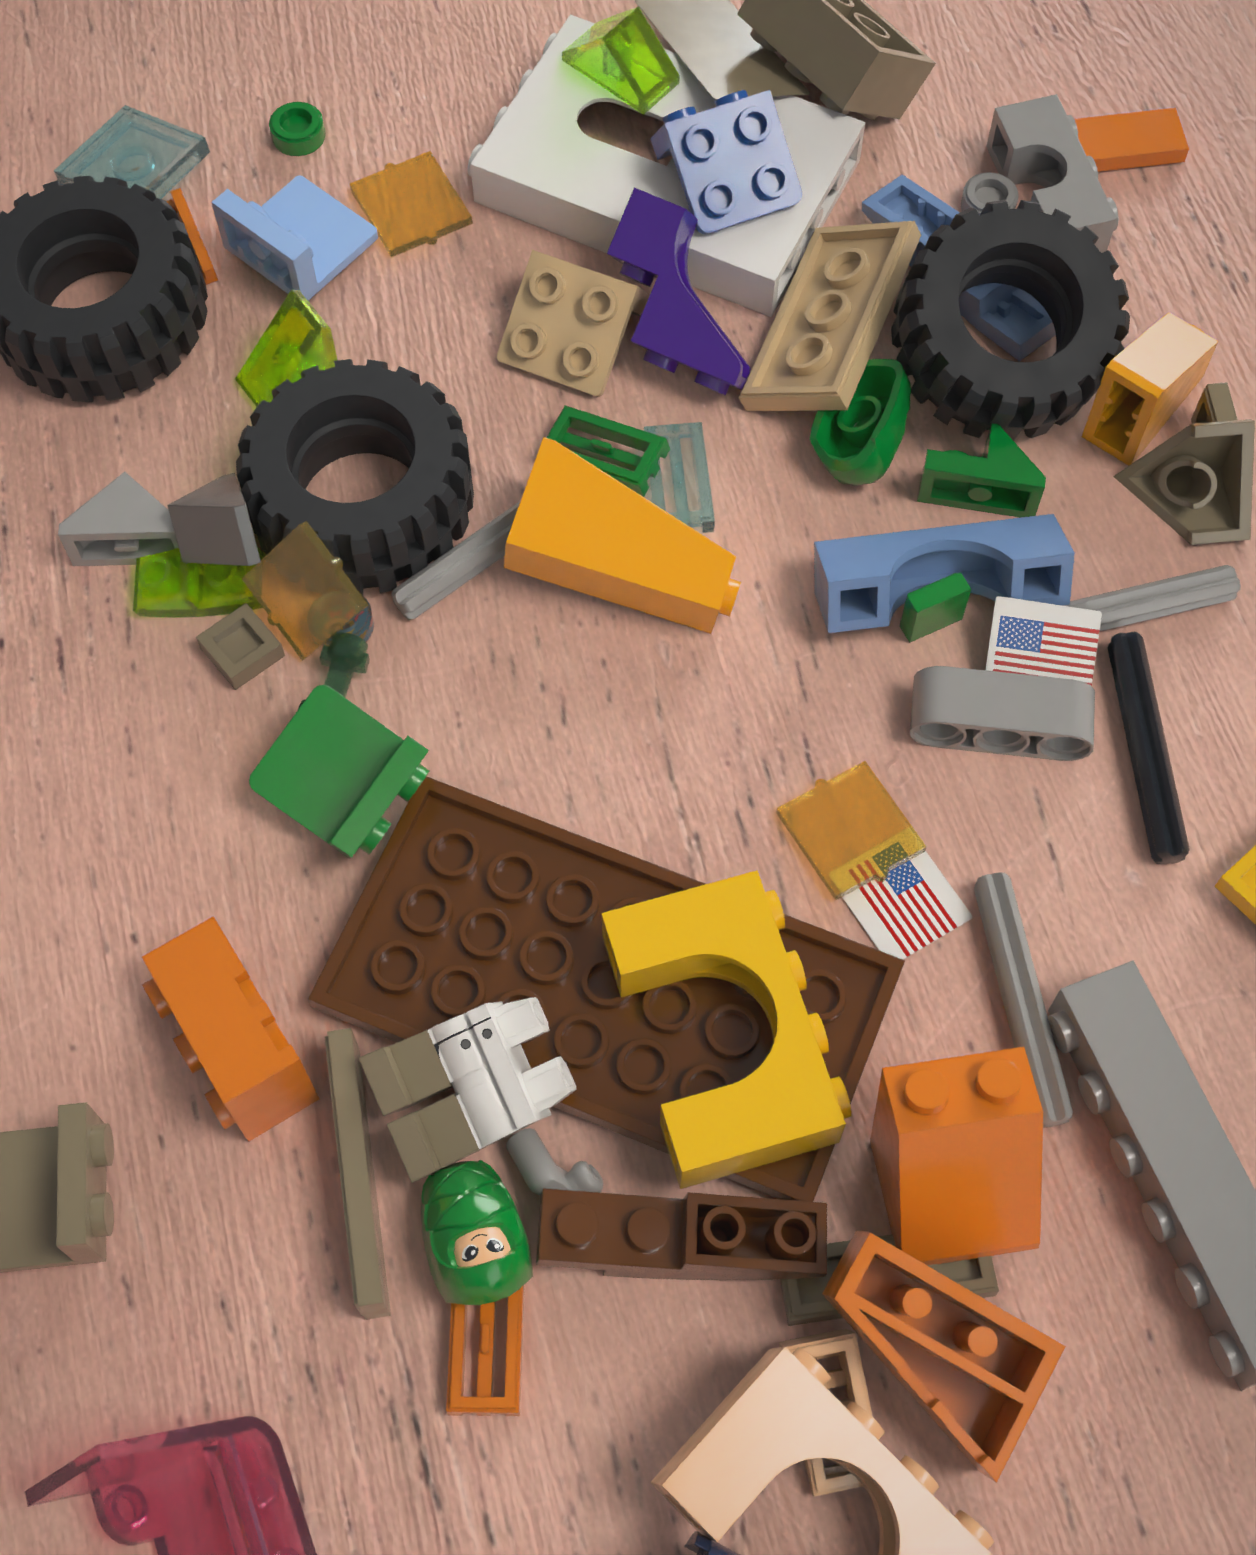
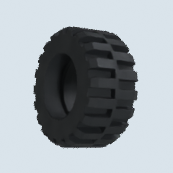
(1049, 263)
(117, 341)
(356, 413)

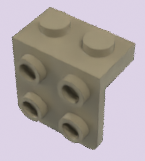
(56, 1192)

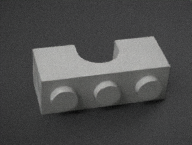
(1041, 146)

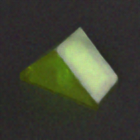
(625, 59)
(289, 345)

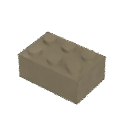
(843, 51)

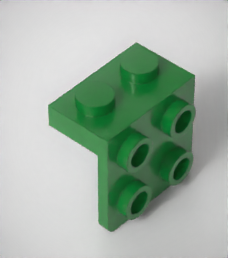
(339, 771)

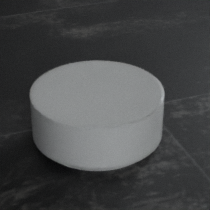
(988, 188)

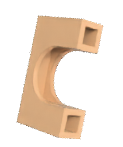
(789, 1416)

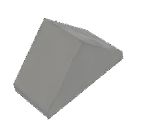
(117, 526)

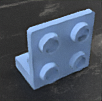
(295, 237)

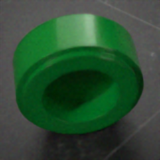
(297, 128)

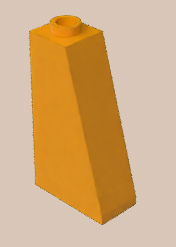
(615, 544)

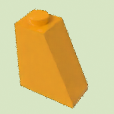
(1147, 386)

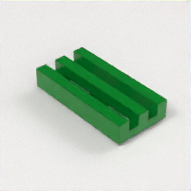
(643, 467)

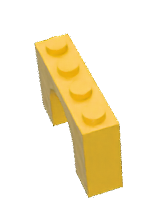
(734, 936)

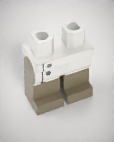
(490, 1077)

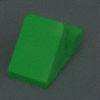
(996, 483)

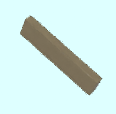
(357, 1175)

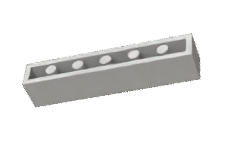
(1172, 1149)

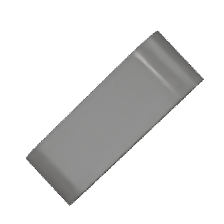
(1003, 713)

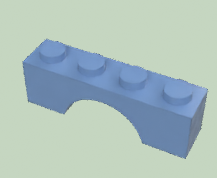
(869, 576)

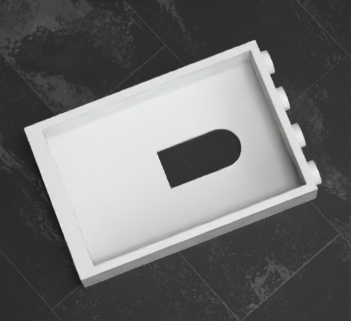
(563, 181)

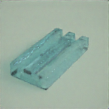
(705, 515)

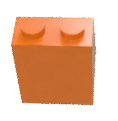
(960, 1155)

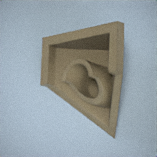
(1199, 481)

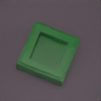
(935, 606)

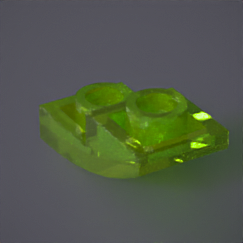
(183, 590)

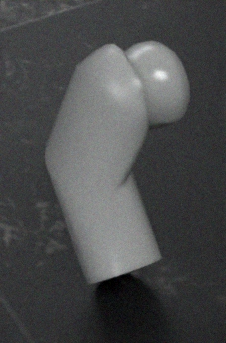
(542, 1172)

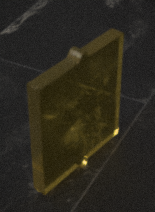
(411, 203)
(304, 591)
(850, 830)

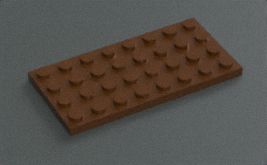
(510, 909)

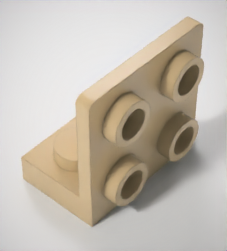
(568, 323)

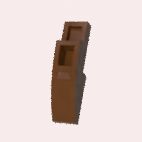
(682, 1237)

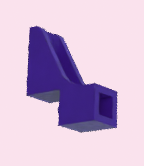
(675, 323)

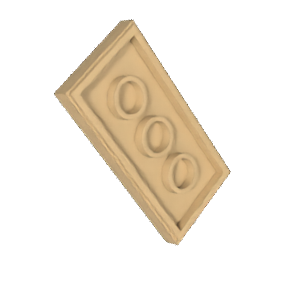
(830, 318)

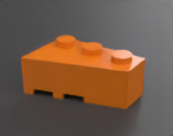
(227, 1031)
(947, 1346)

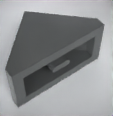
(214, 525)

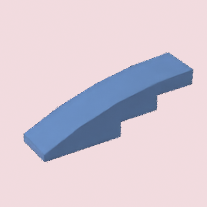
(996, 310)

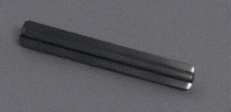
(1148, 749)

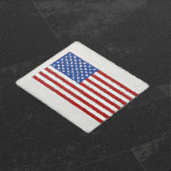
(1043, 639)
(908, 907)

